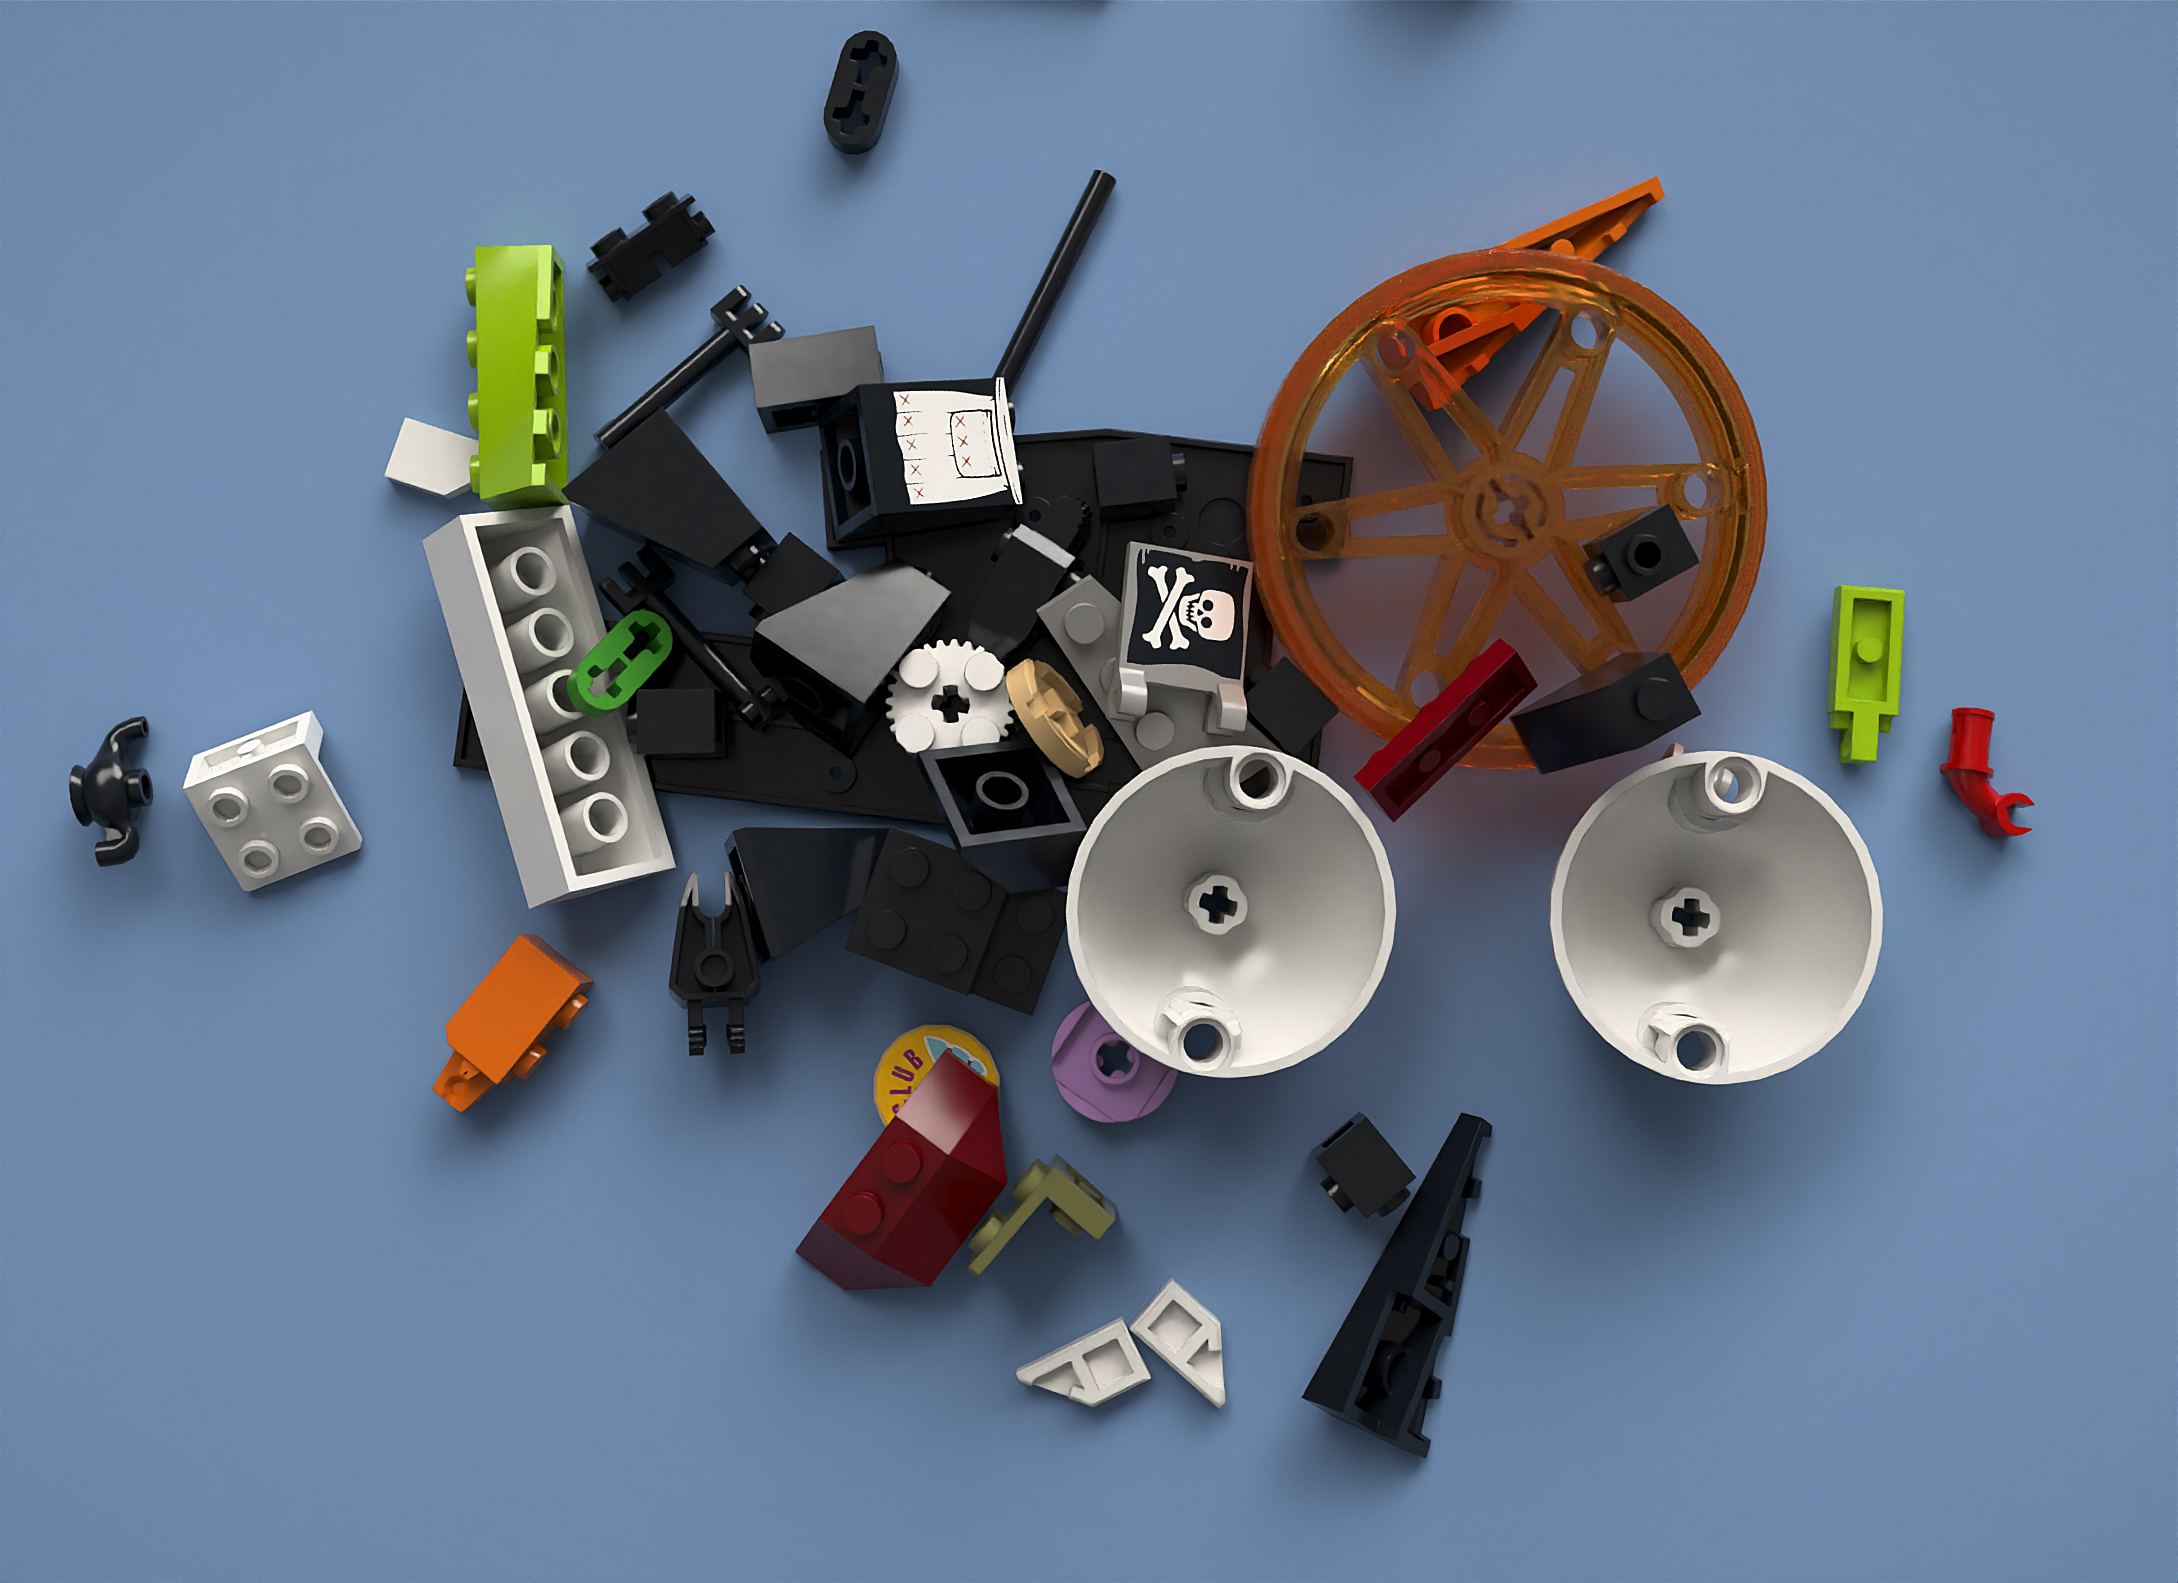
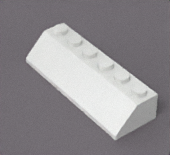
(563, 779)

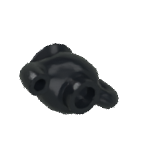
(113, 793)

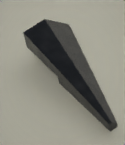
(1389, 1343)

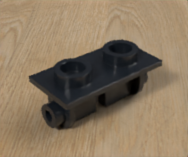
(666, 228)

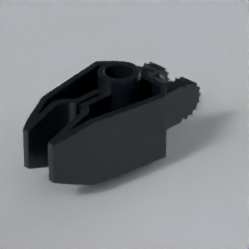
(1026, 575)
(714, 975)

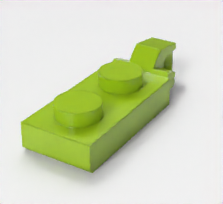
(1864, 668)

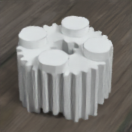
(933, 675)

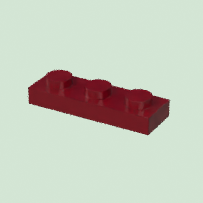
(1446, 729)

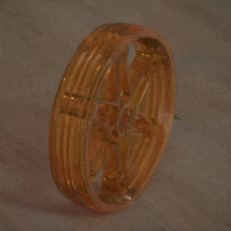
(1617, 309)

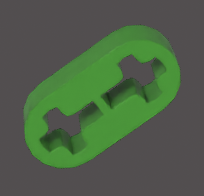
(630, 673)

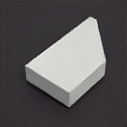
(431, 459)
(1185, 1338)
(1090, 1366)

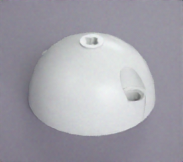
(1777, 904)
(1300, 926)

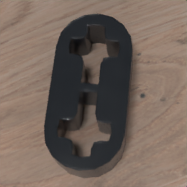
(847, 89)

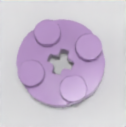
(1091, 1091)

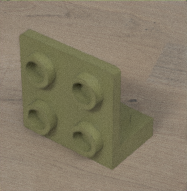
(1074, 1204)

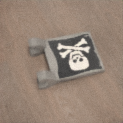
(1182, 631)

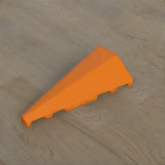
(1472, 333)

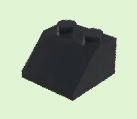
(1006, 812)

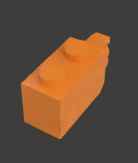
(509, 1020)

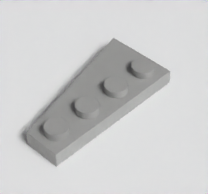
(1087, 629)

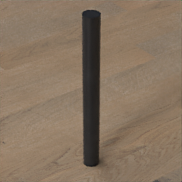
(1054, 279)

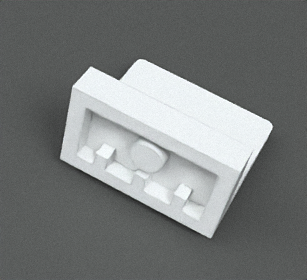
(271, 803)

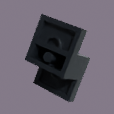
(956, 925)

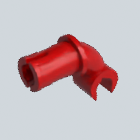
(1969, 773)

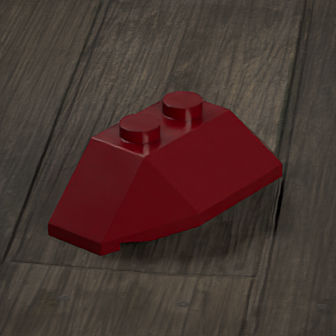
(916, 1186)

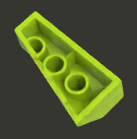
(519, 377)

